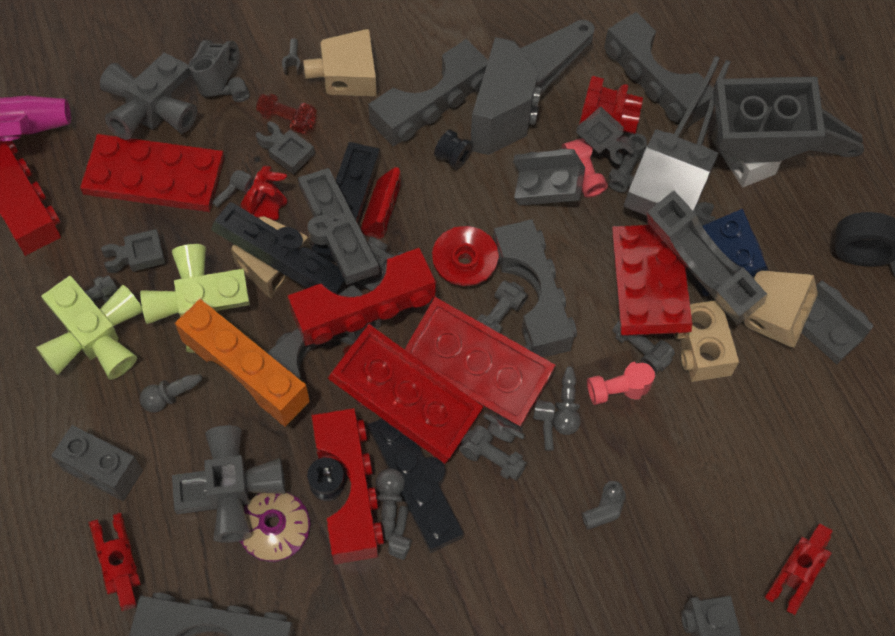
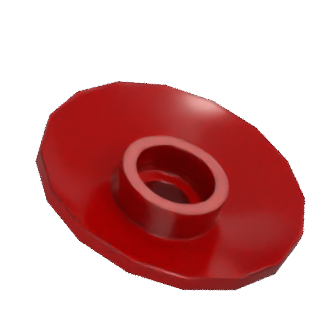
(469, 244)

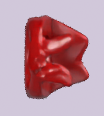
(264, 196)

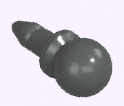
(155, 397)
(566, 418)
(389, 485)

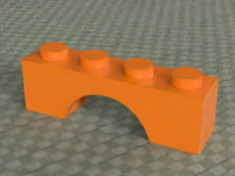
(264, 378)

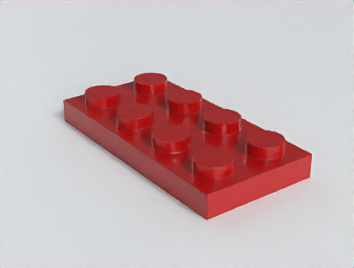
(153, 173)
(649, 283)
(480, 361)
(406, 393)

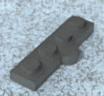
(336, 226)

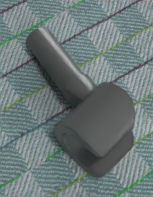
(292, 58)
(237, 89)
(239, 180)
(544, 412)
(398, 544)

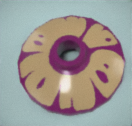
(284, 539)

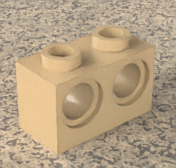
(713, 340)

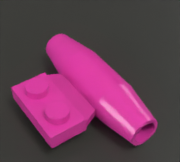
(31, 115)

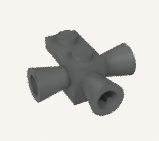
(148, 97)
(226, 484)

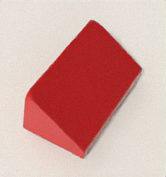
(382, 204)

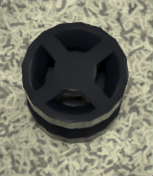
(453, 149)
(326, 487)

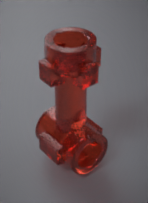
(301, 118)

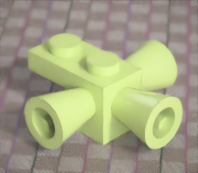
(217, 290)
(89, 328)

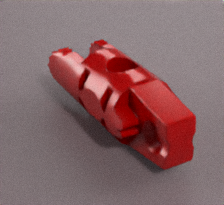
(802, 568)
(122, 576)

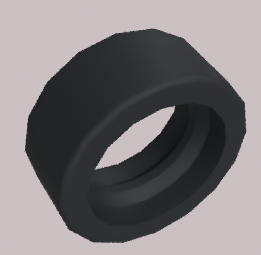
(866, 226)

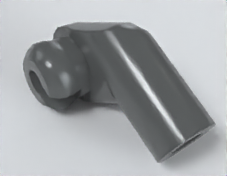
(609, 507)

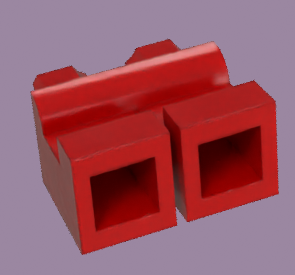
(620, 105)

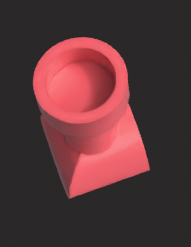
(593, 182)
(633, 383)

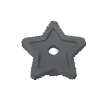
(503, 428)

